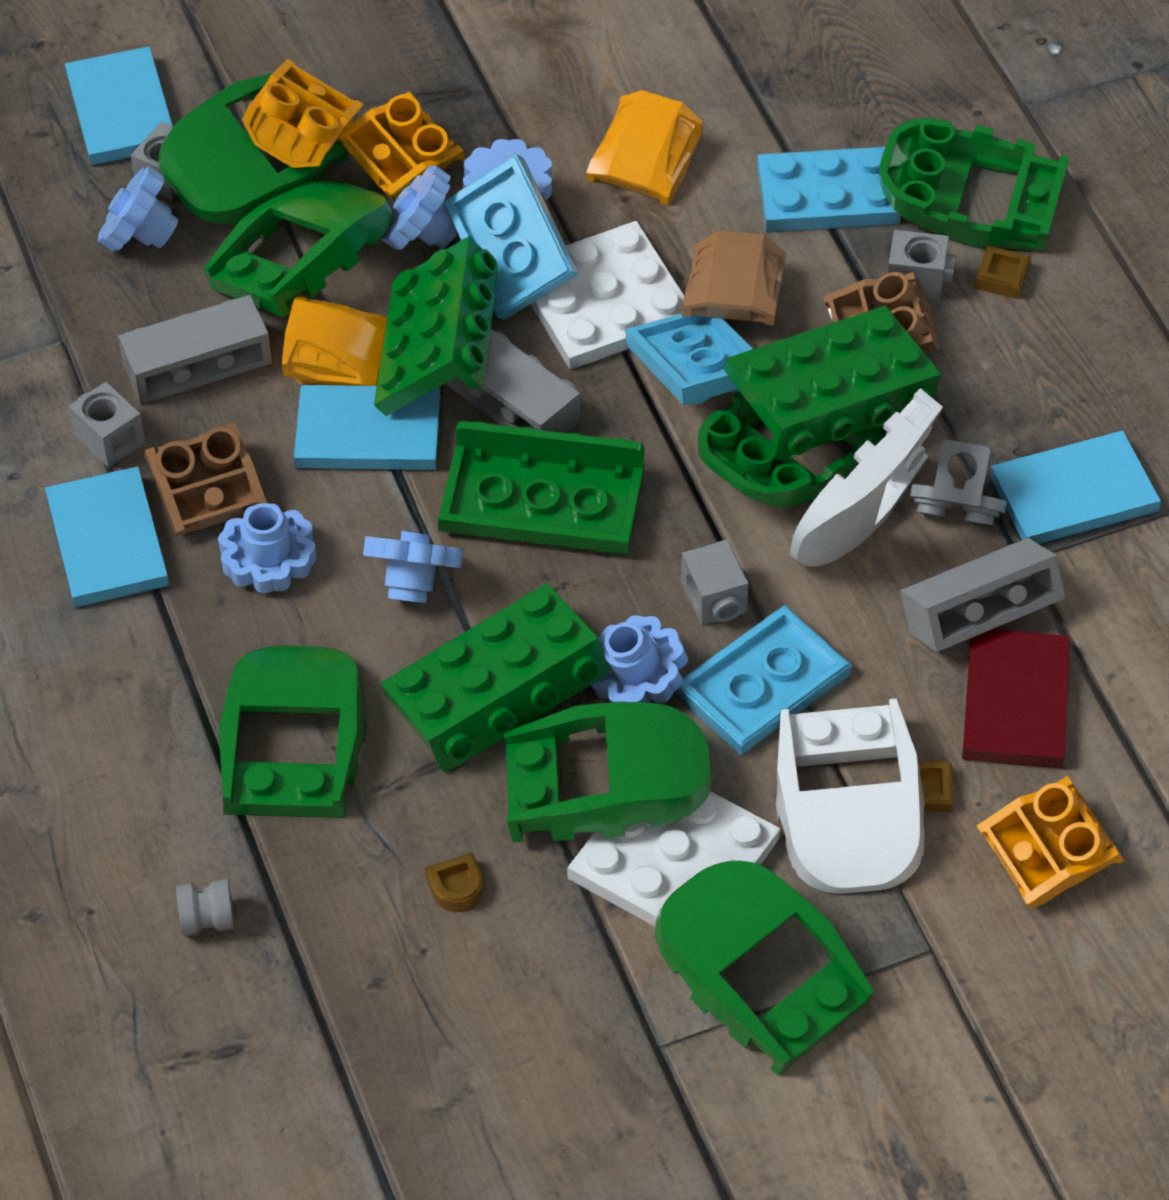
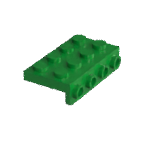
(437, 325)
(832, 380)
(543, 487)
(497, 676)

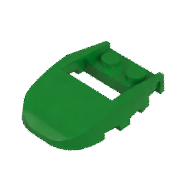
(218, 166)
(928, 171)
(340, 210)
(745, 461)
(295, 682)
(654, 770)
(724, 917)

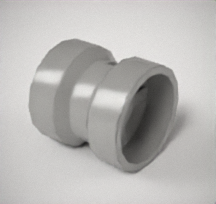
(205, 908)

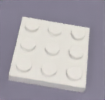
(616, 289)
(653, 862)

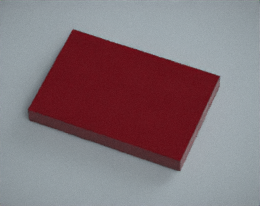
(1017, 698)

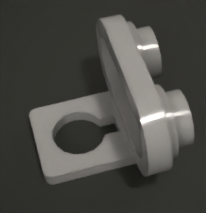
(937, 499)

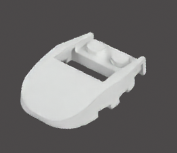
(856, 506)
(852, 834)

